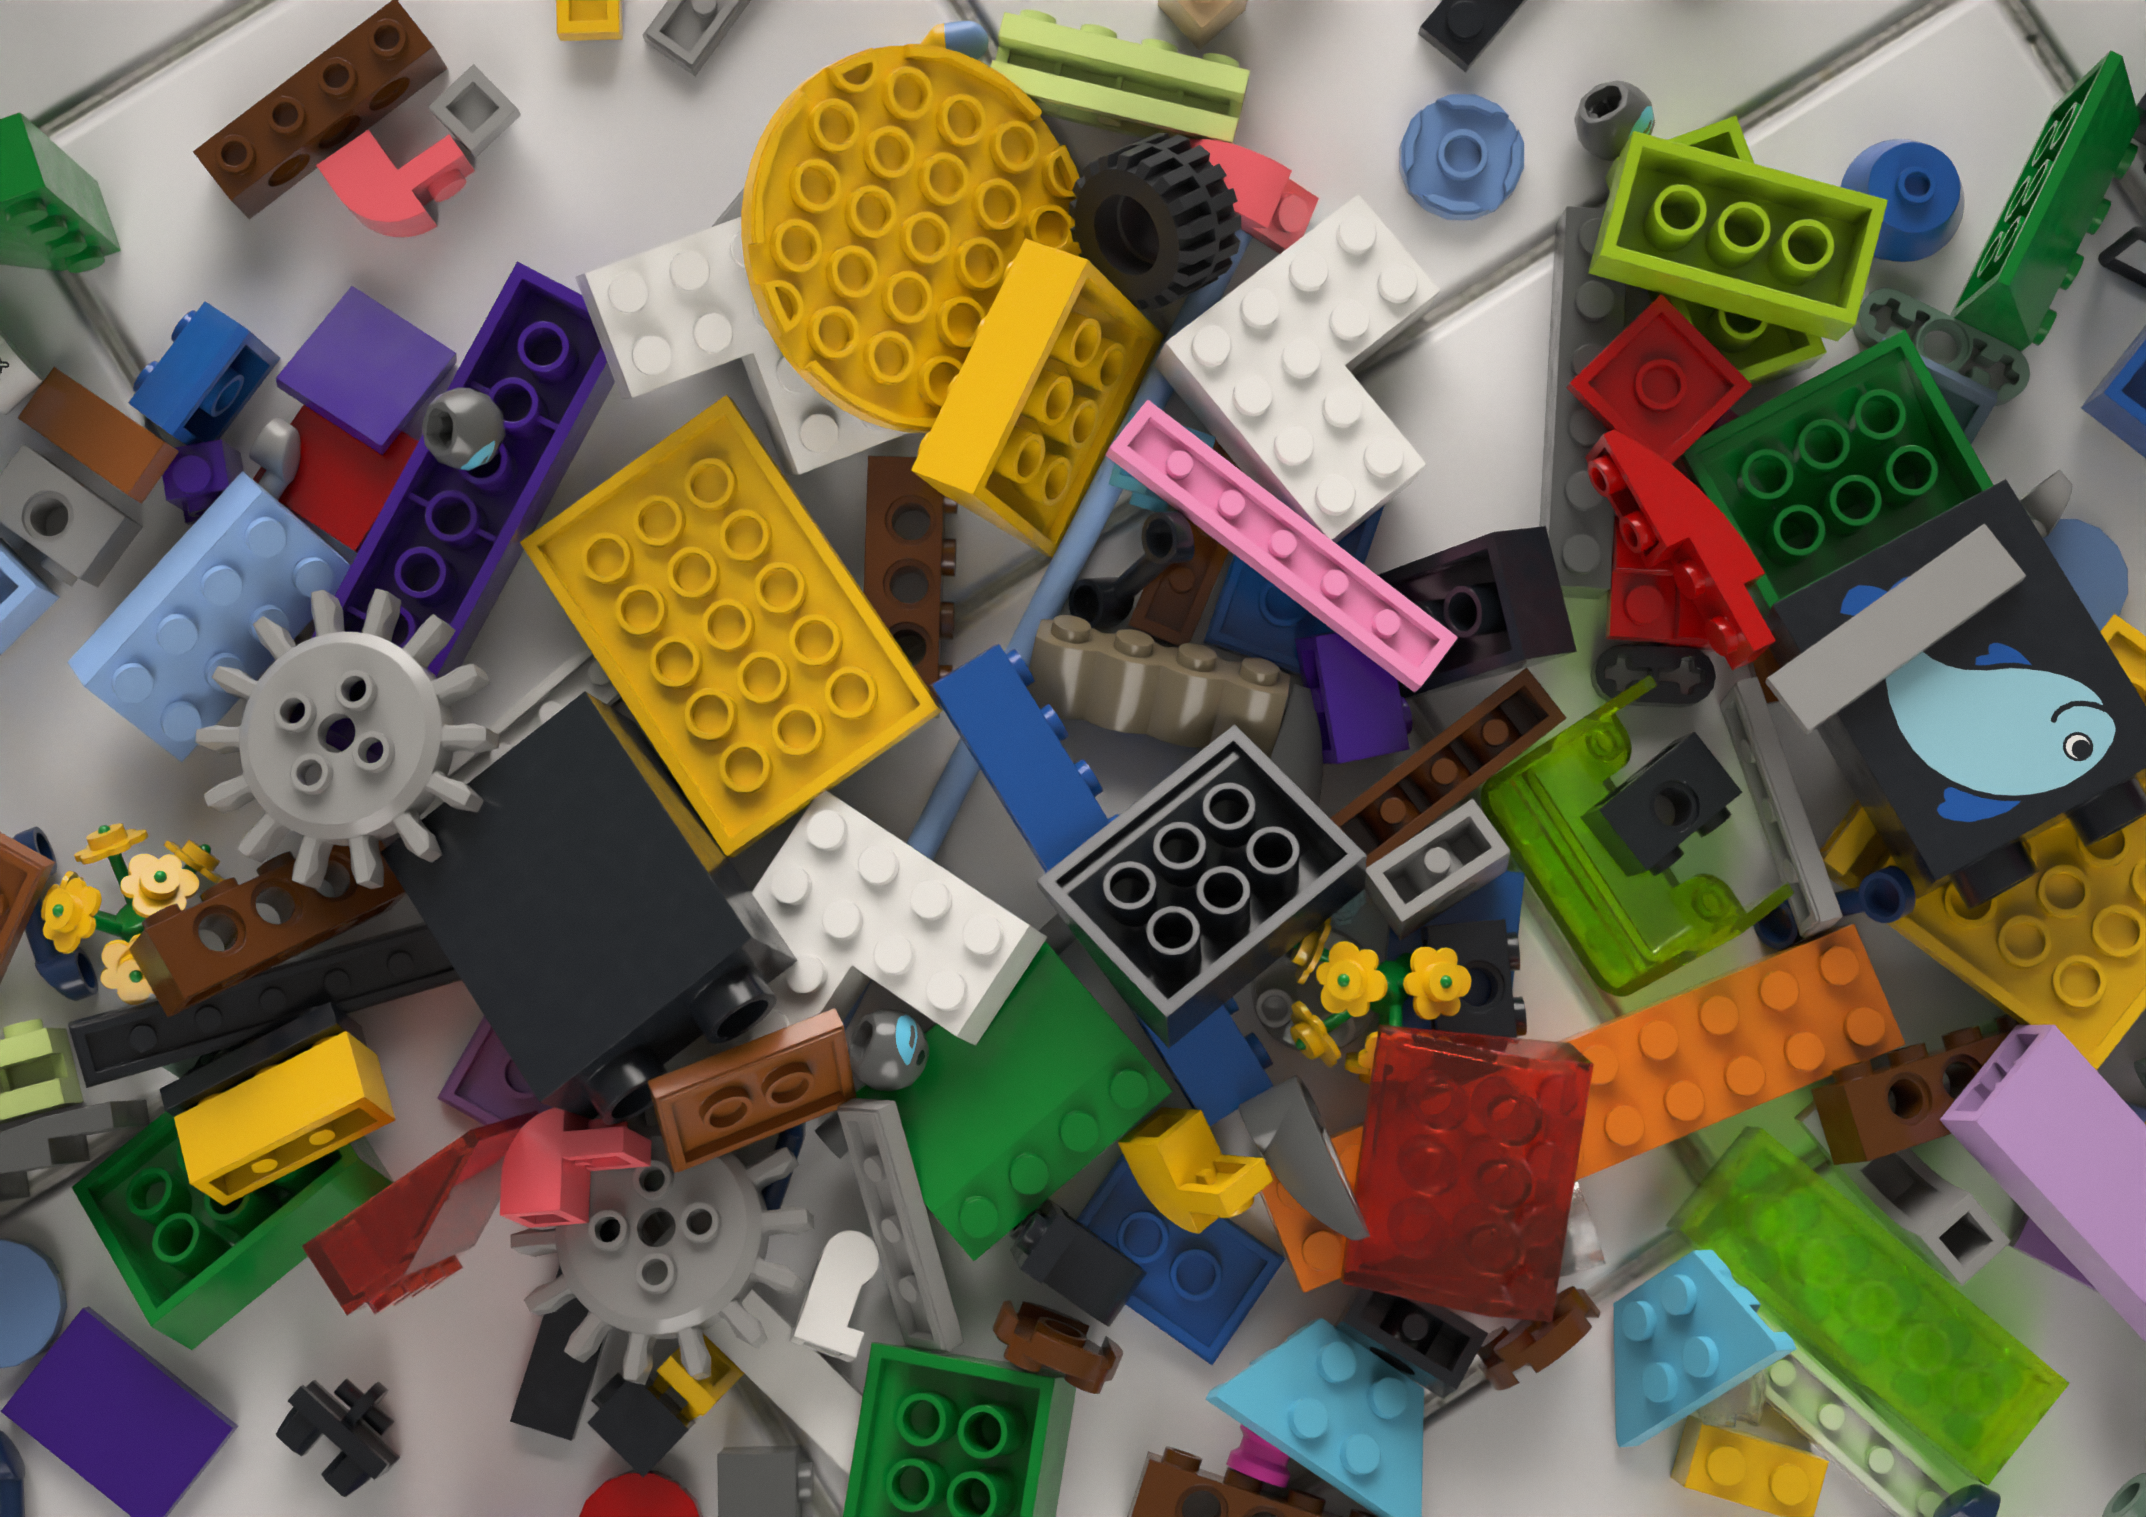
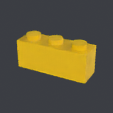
(284, 1118)

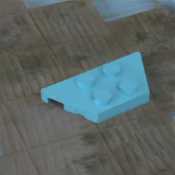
(1685, 1344)
(1336, 1416)

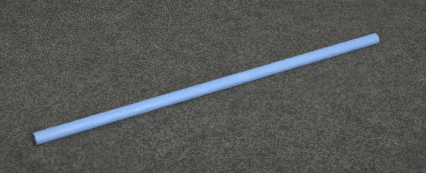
(1058, 579)

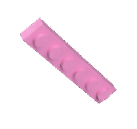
(1281, 546)

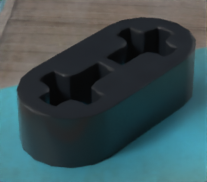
(1655, 660)

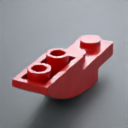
(1674, 520)

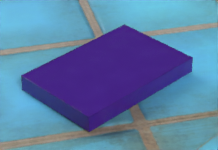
(119, 1417)

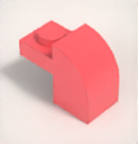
(394, 198)
(1268, 201)
(552, 1163)

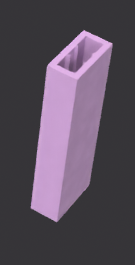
(2065, 1156)

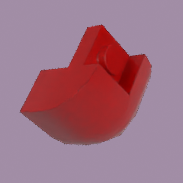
(1649, 604)

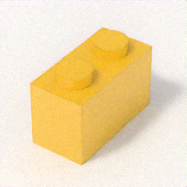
(1749, 1469)

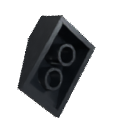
(1498, 601)

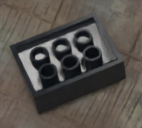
(1204, 884)

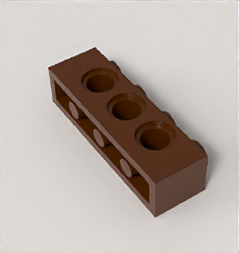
(321, 109)
(890, 493)
(1449, 767)
(189, 972)
(1857, 1107)
(1177, 1474)

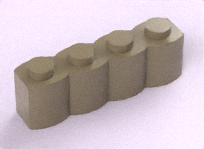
(1154, 689)

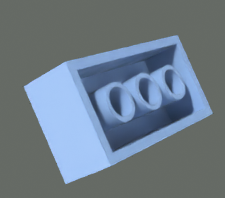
(199, 613)

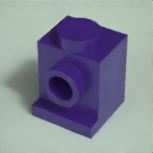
(200, 476)

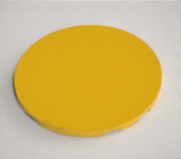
(890, 219)

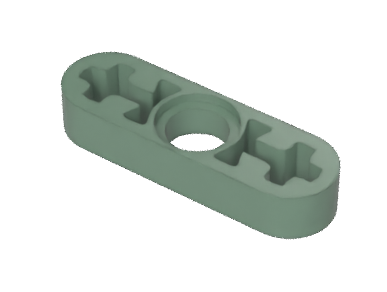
(1966, 337)

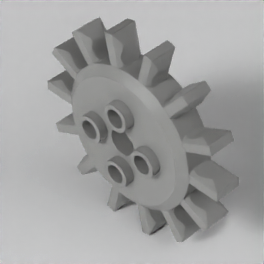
(353, 799)
(705, 1271)

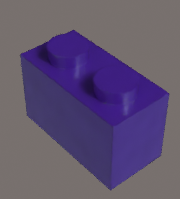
(1353, 700)

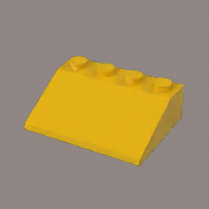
(1039, 396)

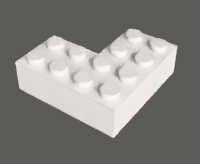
(694, 310)
(1277, 363)
(877, 909)

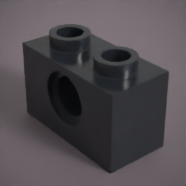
(1627, 816)
(1495, 953)
(1413, 1337)

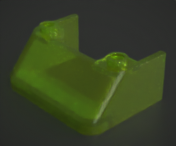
(1616, 924)

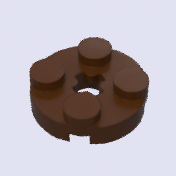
(1057, 1341)
(1537, 1342)

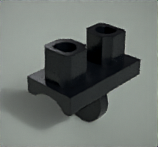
(320, 1414)

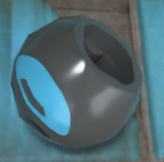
(1610, 116)
(463, 428)
(888, 1050)

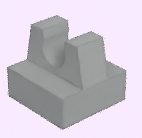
(474, 110)

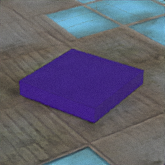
(366, 370)

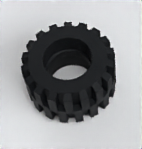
(1156, 219)

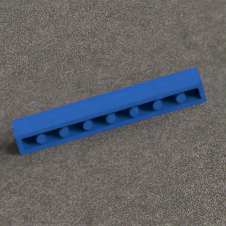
(1056, 814)

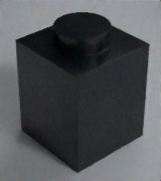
(638, 1421)

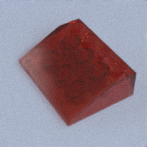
(1468, 1170)
(417, 1225)

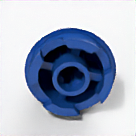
(1921, 195)

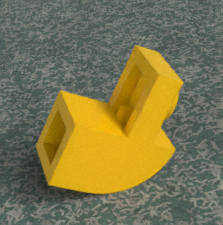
(1187, 1173)

